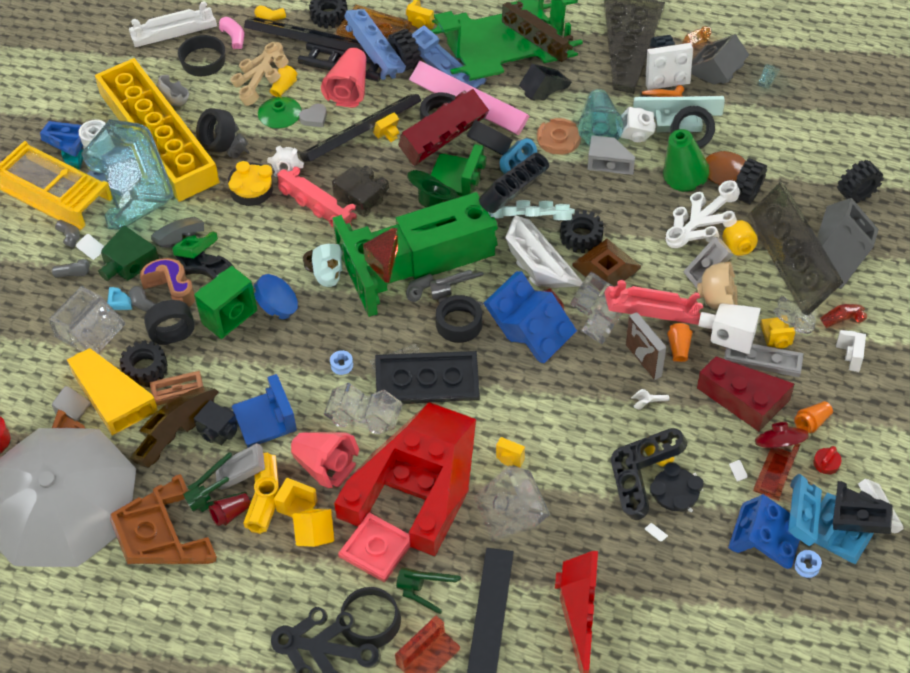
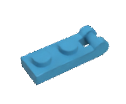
(804, 510)

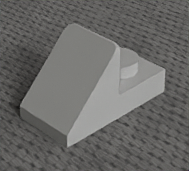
(712, 254)

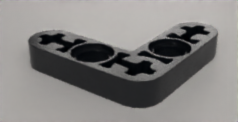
(637, 461)

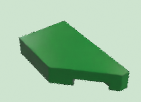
(193, 246)

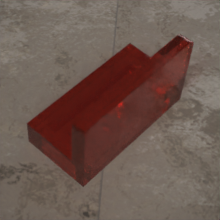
(776, 472)
(427, 649)

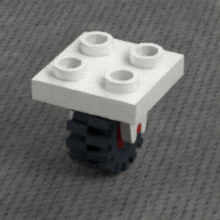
(668, 63)

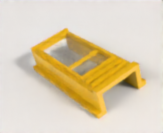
(50, 184)

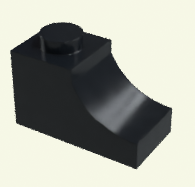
(542, 82)

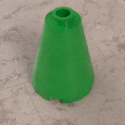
(684, 162)

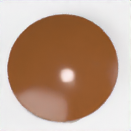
(724, 166)

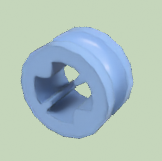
(341, 355)
(814, 560)

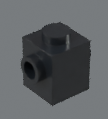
(216, 423)

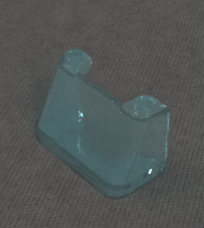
(132, 170)

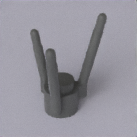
(441, 287)

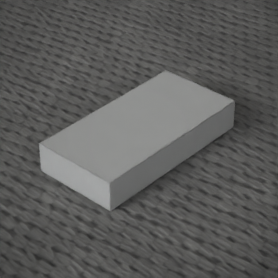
(241, 466)

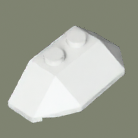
(538, 256)

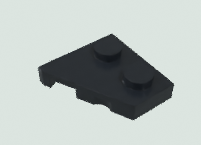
(861, 512)

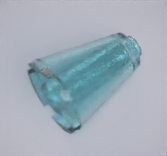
(599, 117)

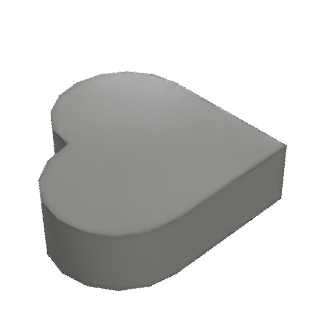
(314, 116)

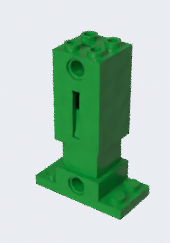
(428, 241)

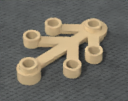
(272, 53)

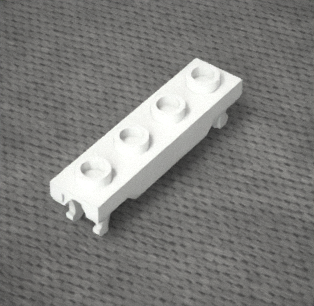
(172, 25)

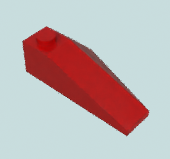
(577, 597)

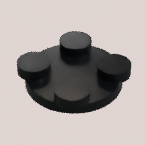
(676, 488)

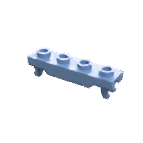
(374, 42)

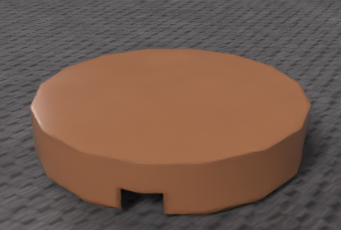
(558, 136)

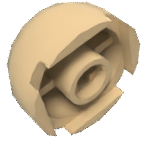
(718, 285)

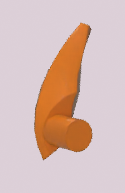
(665, 93)

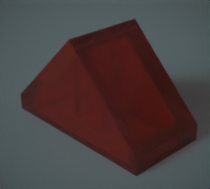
(381, 253)

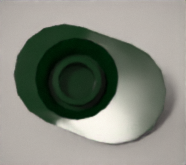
(430, 189)

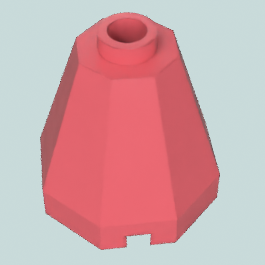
(325, 451)

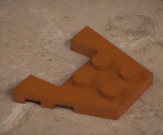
(148, 534)

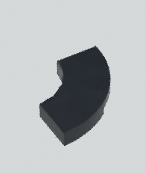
(204, 264)

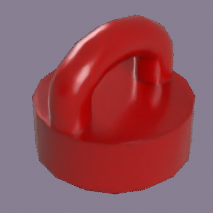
(827, 460)

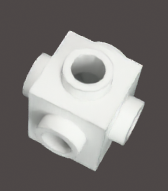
(637, 124)

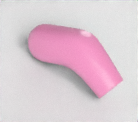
(234, 30)

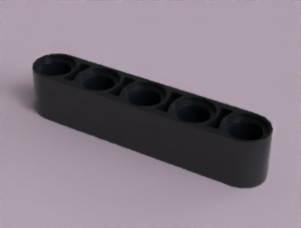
(513, 182)

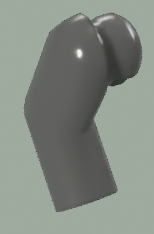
(70, 231)
(80, 268)
(416, 287)
(139, 299)

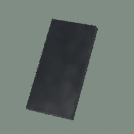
(429, 376)

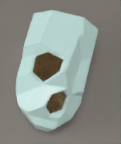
(327, 264)

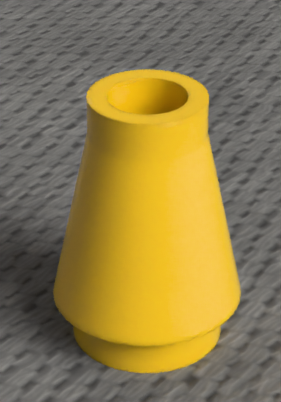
(286, 80)

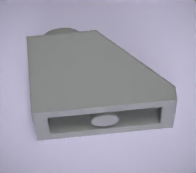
(609, 156)

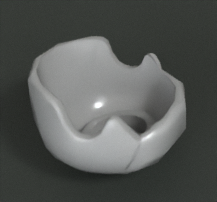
(173, 92)

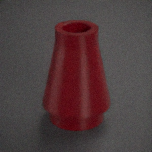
(227, 509)

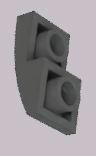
(172, 233)

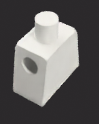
(732, 326)

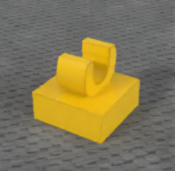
(387, 127)

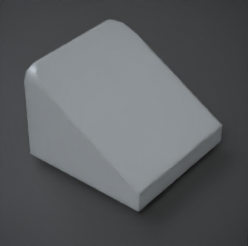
(71, 403)

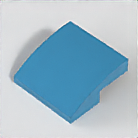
(842, 543)

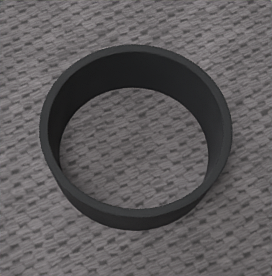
(200, 42)
(382, 638)

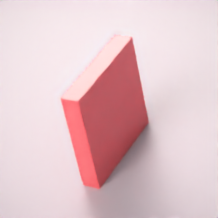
(376, 547)

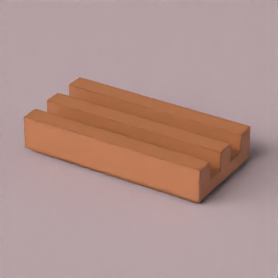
(166, 395)

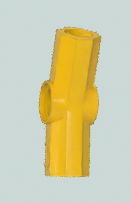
(263, 505)

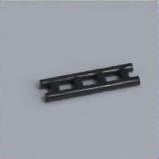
(334, 53)

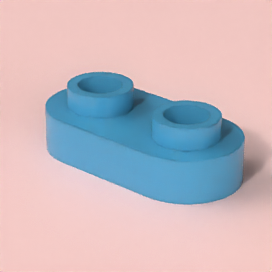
(515, 156)

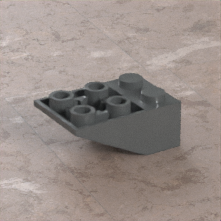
(846, 236)

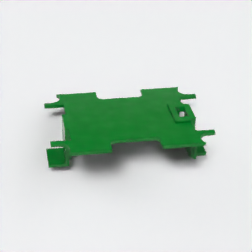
(488, 42)

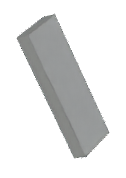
(768, 359)

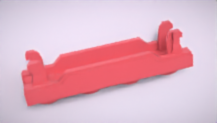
(313, 197)
(653, 303)

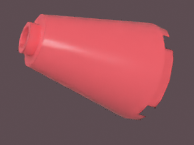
(346, 79)

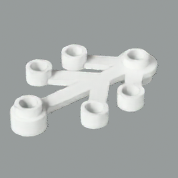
(680, 234)

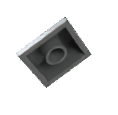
(719, 60)

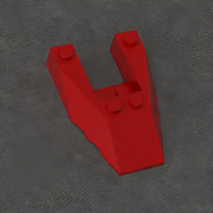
(424, 459)

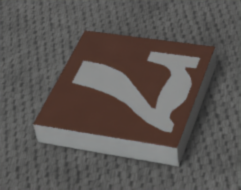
(645, 345)

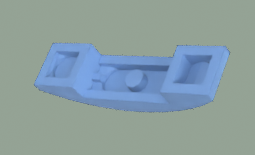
(439, 58)

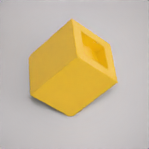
(295, 497)
(313, 527)

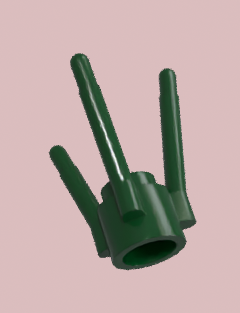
(198, 496)
(412, 580)

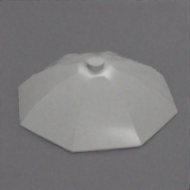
(61, 496)

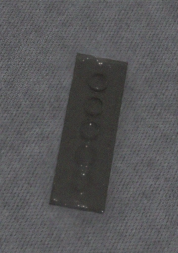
(795, 249)

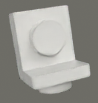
(855, 345)

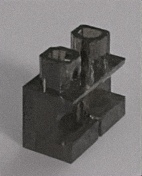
(359, 189)

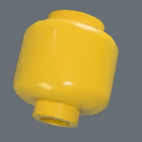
(740, 237)

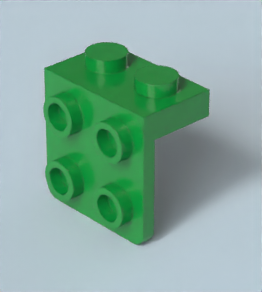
(460, 172)

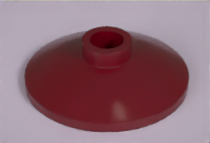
(781, 436)

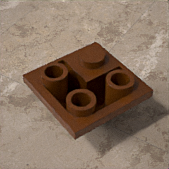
(607, 262)

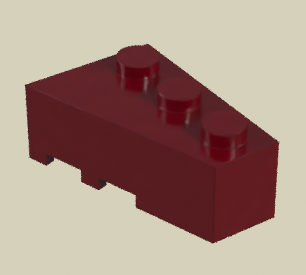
(744, 391)

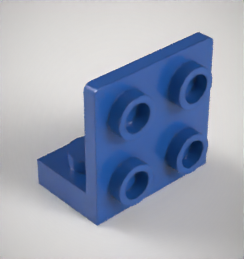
(265, 415)
(765, 527)

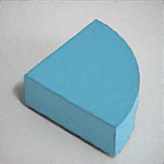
(118, 300)

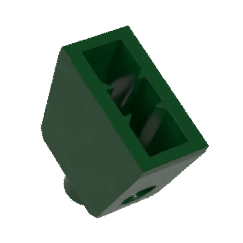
(126, 255)

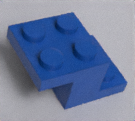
(530, 316)

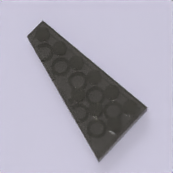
(629, 33)

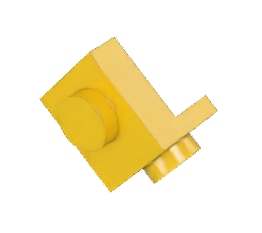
(419, 16)

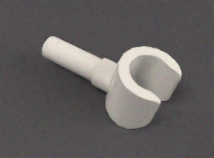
(644, 398)

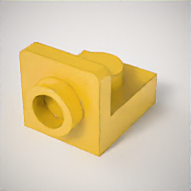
(777, 333)

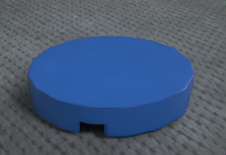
(275, 296)

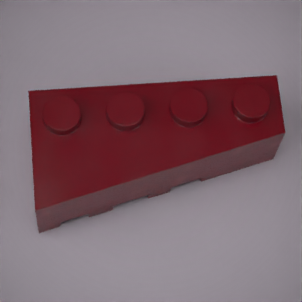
(442, 126)

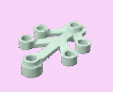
(522, 207)

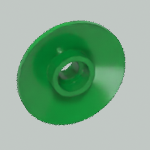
(279, 112)

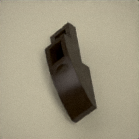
(164, 424)

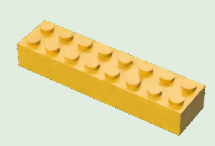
(138, 100)

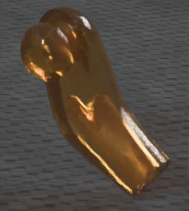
(698, 36)

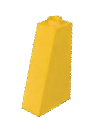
(111, 392)

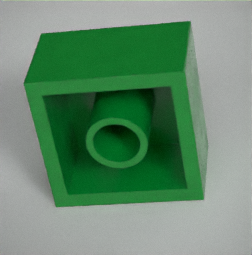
(226, 302)

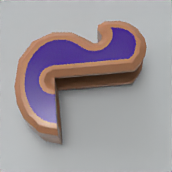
(169, 272)

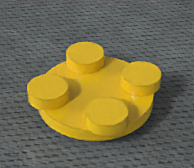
(250, 180)

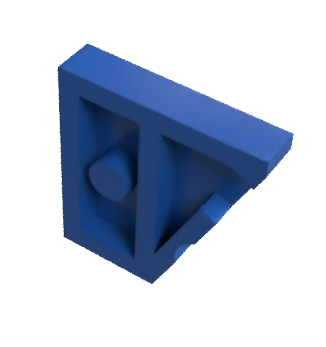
(62, 136)

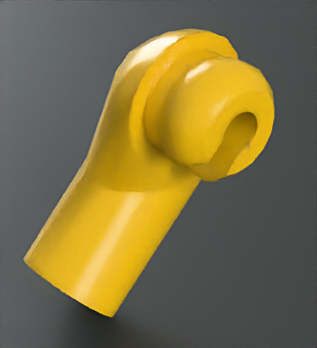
(266, 13)

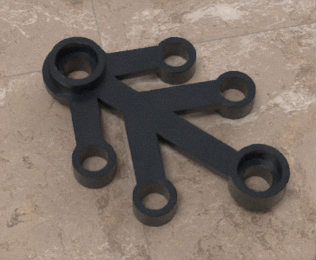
(320, 644)

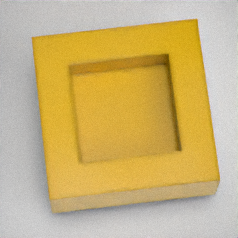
(510, 452)

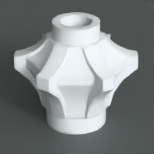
(286, 159)

